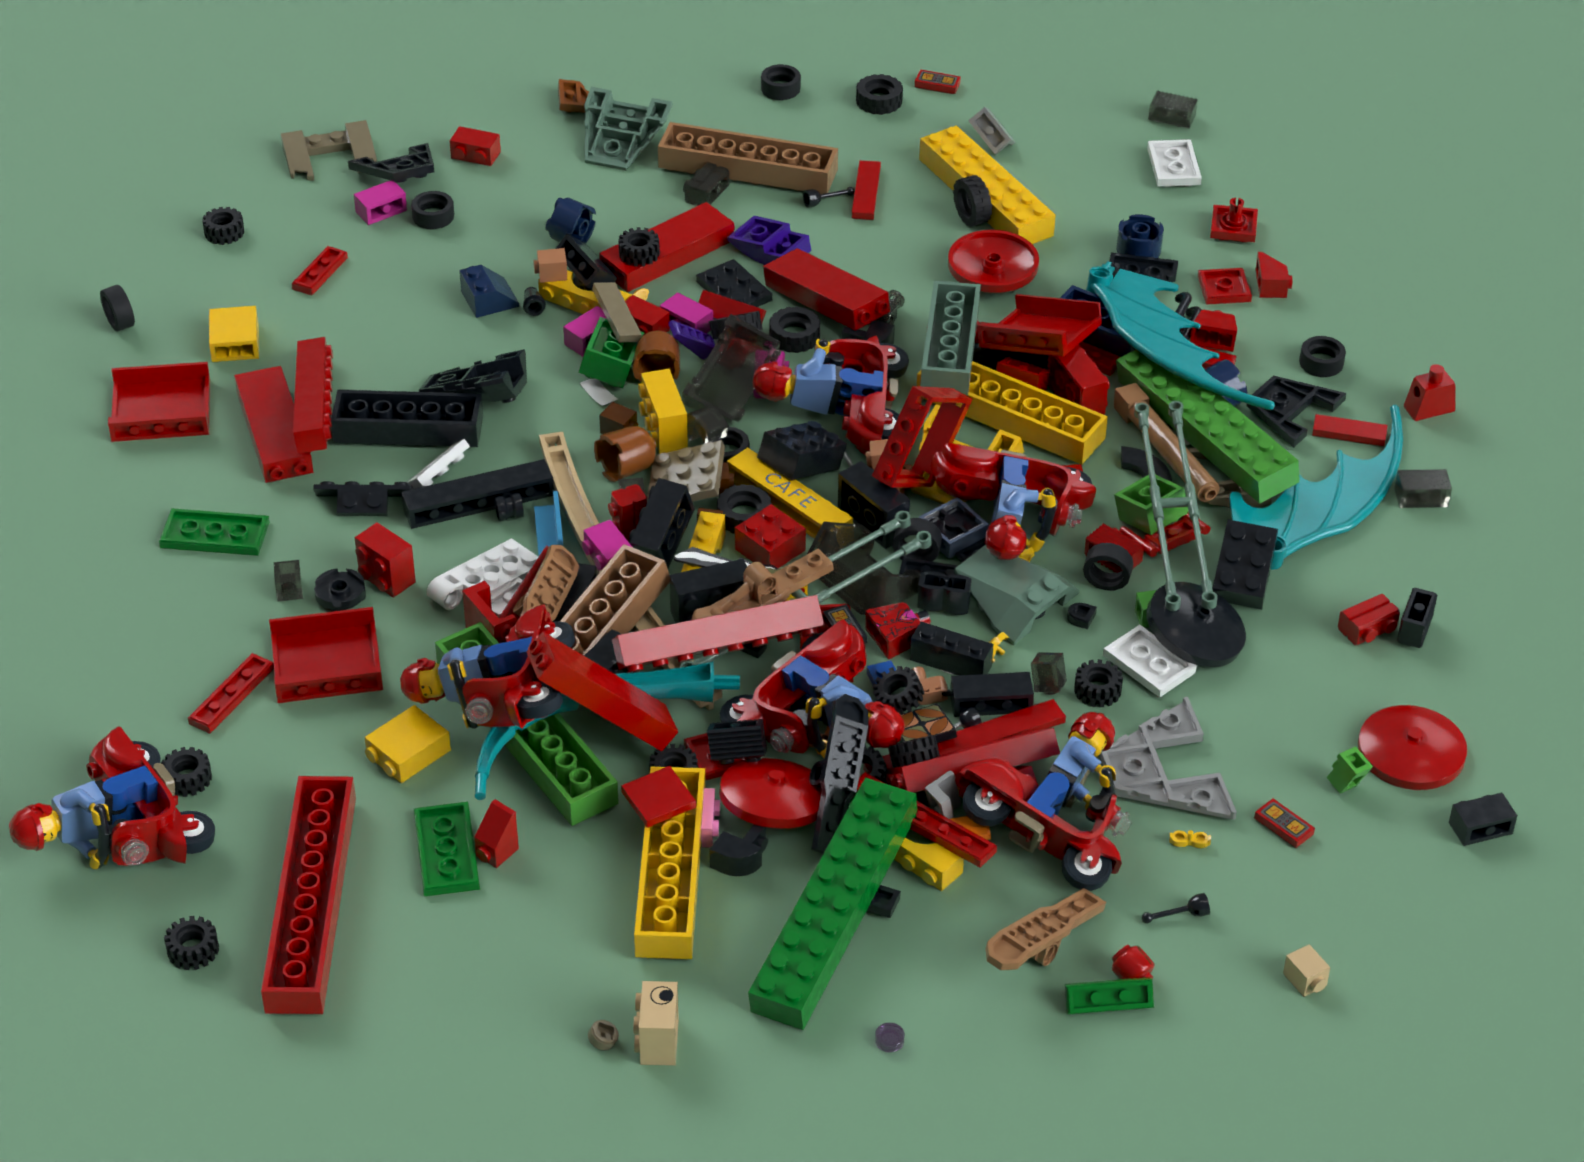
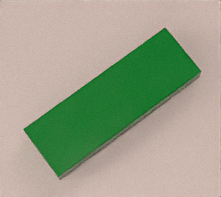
(1109, 995)

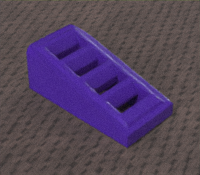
(693, 339)

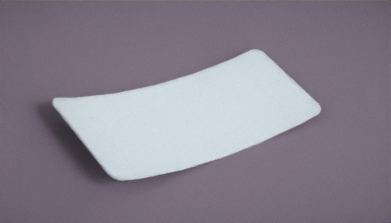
(598, 391)

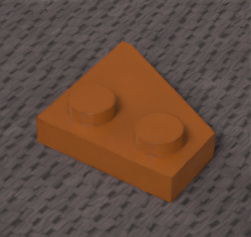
(571, 96)

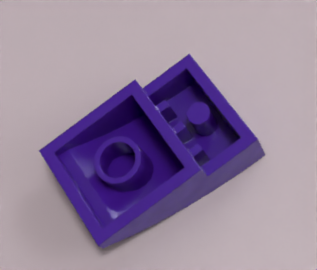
(767, 239)

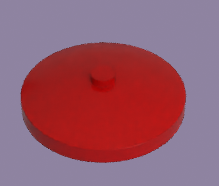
(994, 260)
(1413, 747)
(770, 793)

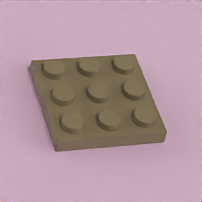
(694, 466)

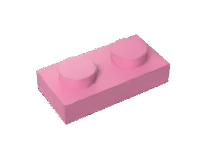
(709, 825)

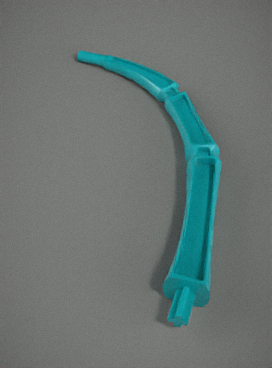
(687, 682)

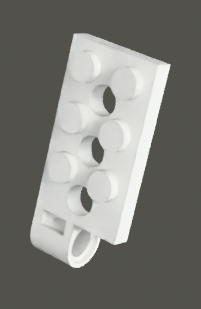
(495, 566)

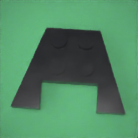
(398, 169)
(1290, 400)

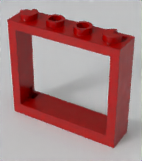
(906, 429)

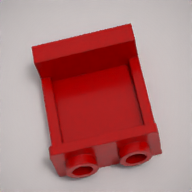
(479, 609)

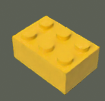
(663, 410)

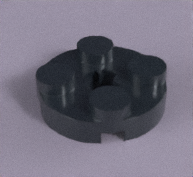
(350, 596)

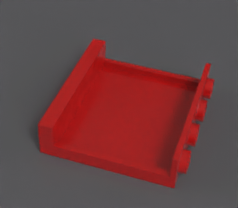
(1042, 326)
(160, 401)
(325, 655)

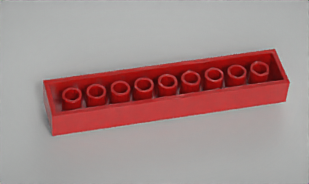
(309, 896)

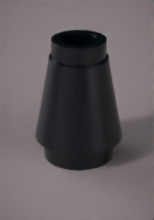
(533, 302)

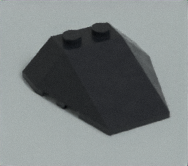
(495, 380)

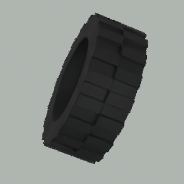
(879, 84)
(972, 200)
(795, 317)
(752, 318)
(739, 496)

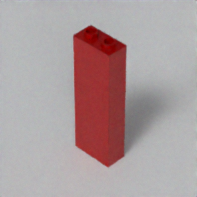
(680, 242)
(826, 289)
(270, 419)
(601, 691)
(1014, 749)

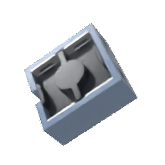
(957, 525)

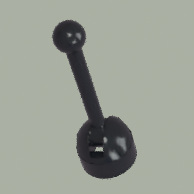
(813, 197)
(1197, 905)

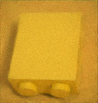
(233, 333)
(407, 744)

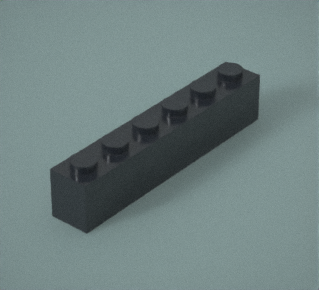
(476, 493)

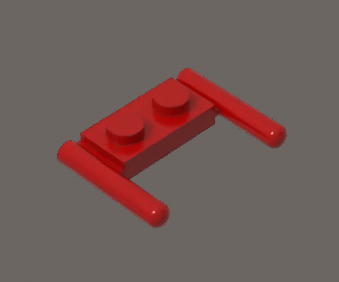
(1176, 535)

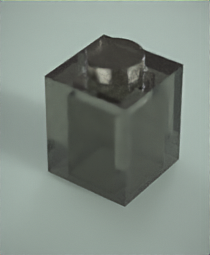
(288, 580)
(1048, 672)

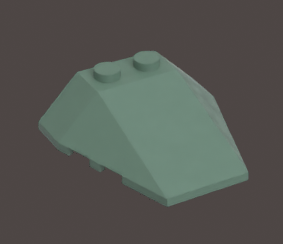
(620, 130)
(1013, 591)

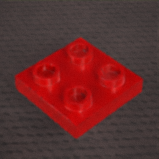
(1234, 222)

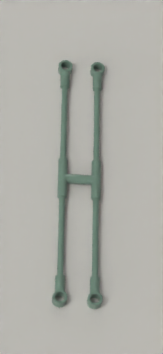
(922, 541)
(1172, 599)

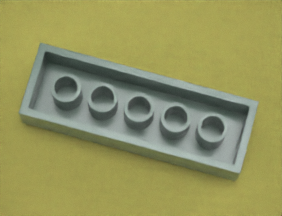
(951, 336)

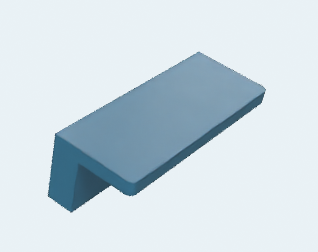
(548, 524)

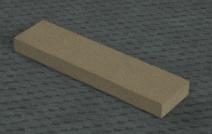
(617, 312)

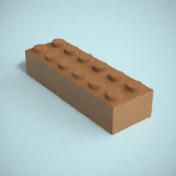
(617, 597)

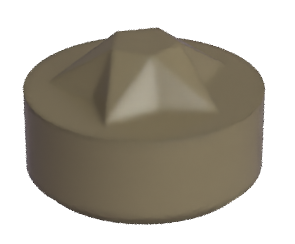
(603, 1035)

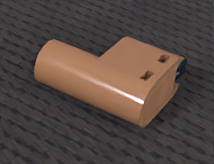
(934, 687)

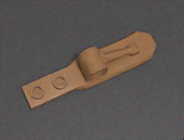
(550, 582)
(765, 588)
(1041, 931)

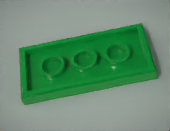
(214, 532)
(446, 849)

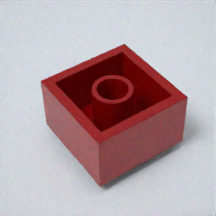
(770, 537)
(385, 559)

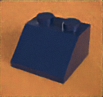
(486, 291)

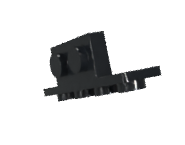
(361, 499)

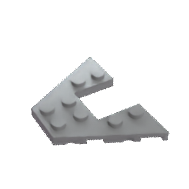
(1142, 775)

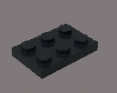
(734, 283)

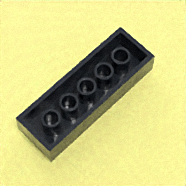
(406, 418)

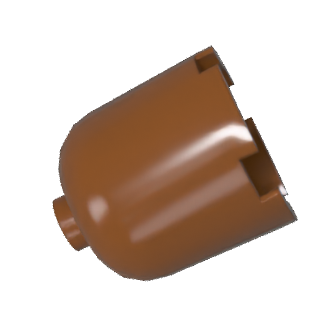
(657, 352)
(625, 452)

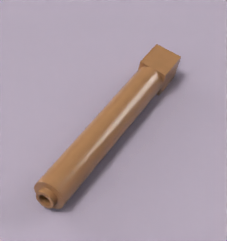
(1165, 441)

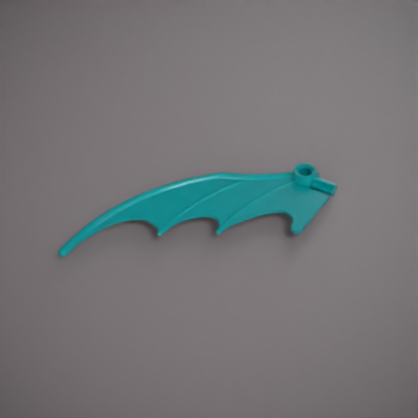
(1156, 328)
(1328, 506)

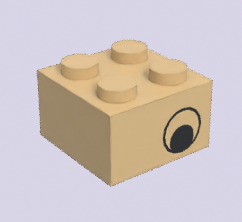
(656, 1023)

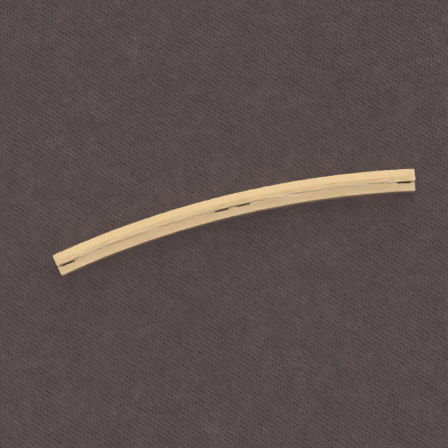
(582, 517)

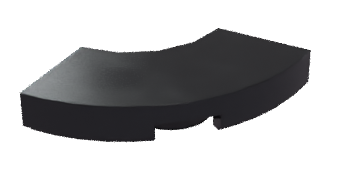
(1135, 460)

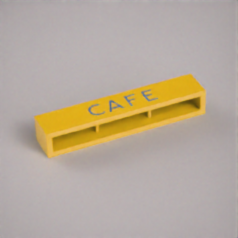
(788, 496)

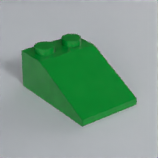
(606, 357)

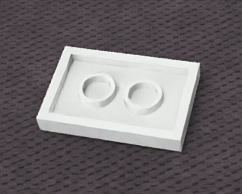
(1174, 163)
(1148, 661)

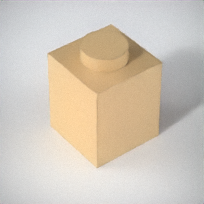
(1306, 970)

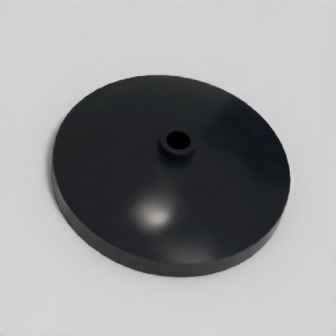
(1197, 633)

